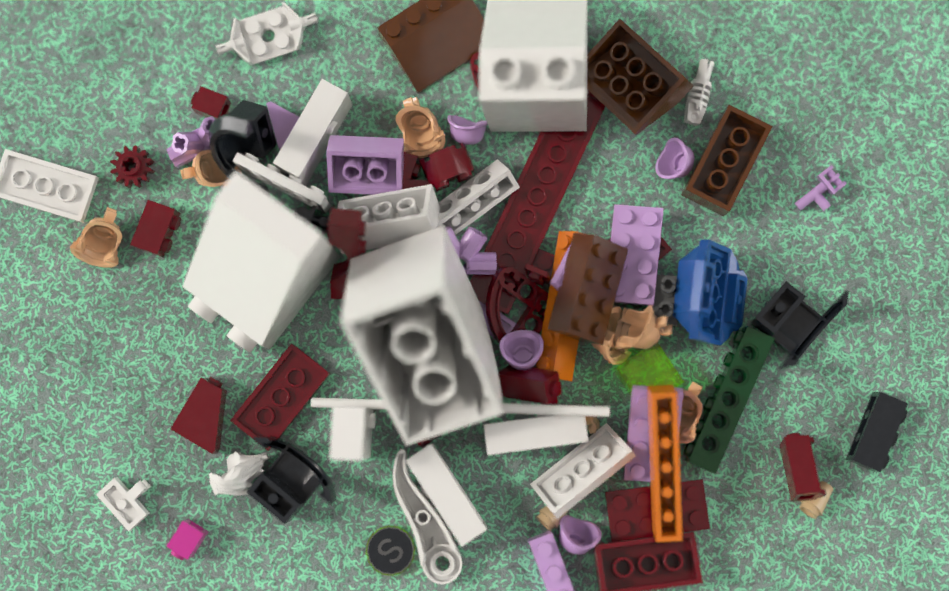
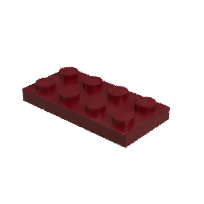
(280, 395)
(631, 510)

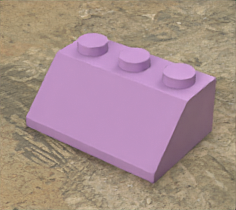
(364, 164)

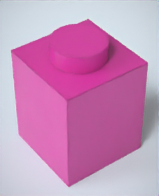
(187, 539)

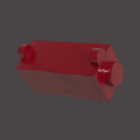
(530, 385)
(800, 467)

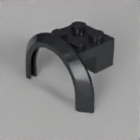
(241, 131)
(794, 322)
(289, 480)

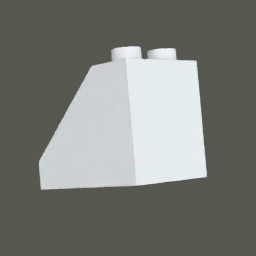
(534, 65)
(255, 264)

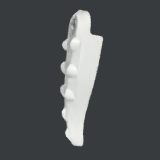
(429, 529)

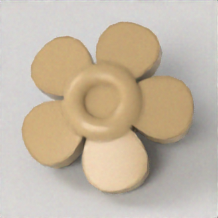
(592, 423)

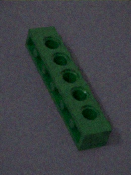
(759, 345)

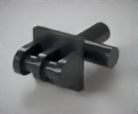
(309, 217)

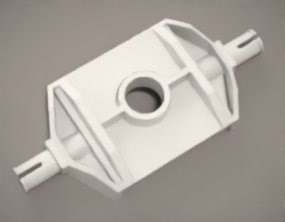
(248, 33)

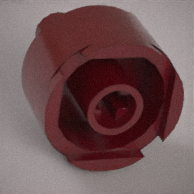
(447, 166)

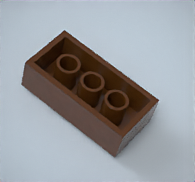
(726, 160)
(588, 288)

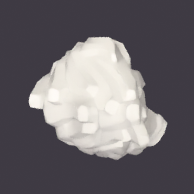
(240, 474)

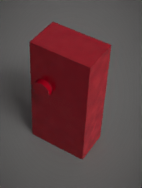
(647, 564)

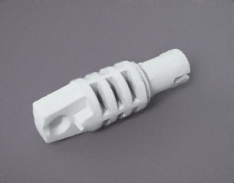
(699, 94)

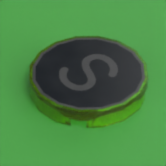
(390, 550)

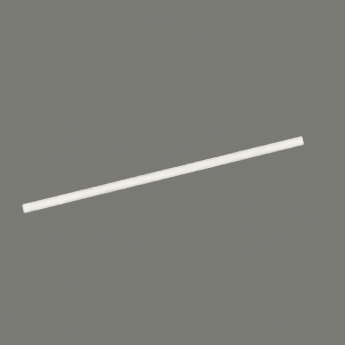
(541, 409)

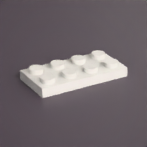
(290, 185)
(46, 186)
(582, 470)

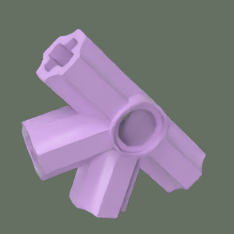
(189, 144)
(468, 250)

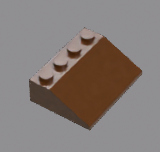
(433, 38)
(633, 78)

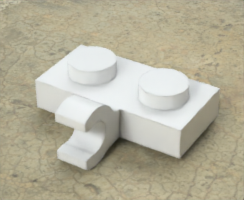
(124, 502)

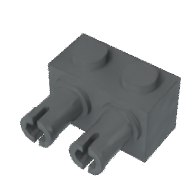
(665, 298)

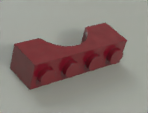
(345, 233)

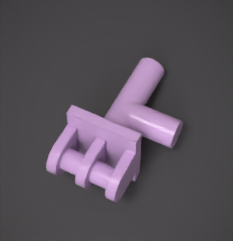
(816, 193)

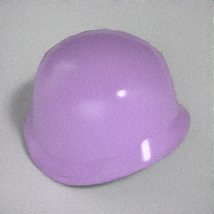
(466, 131)
(675, 160)
(521, 349)
(578, 535)

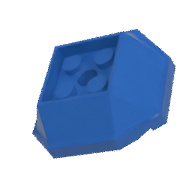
(710, 293)

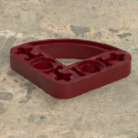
(532, 301)

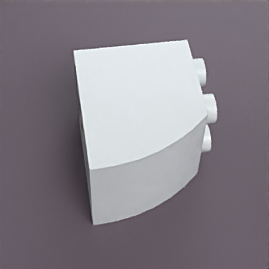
(422, 336)

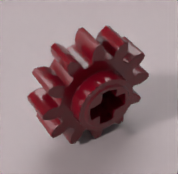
(128, 159)

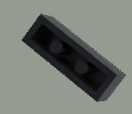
(877, 431)

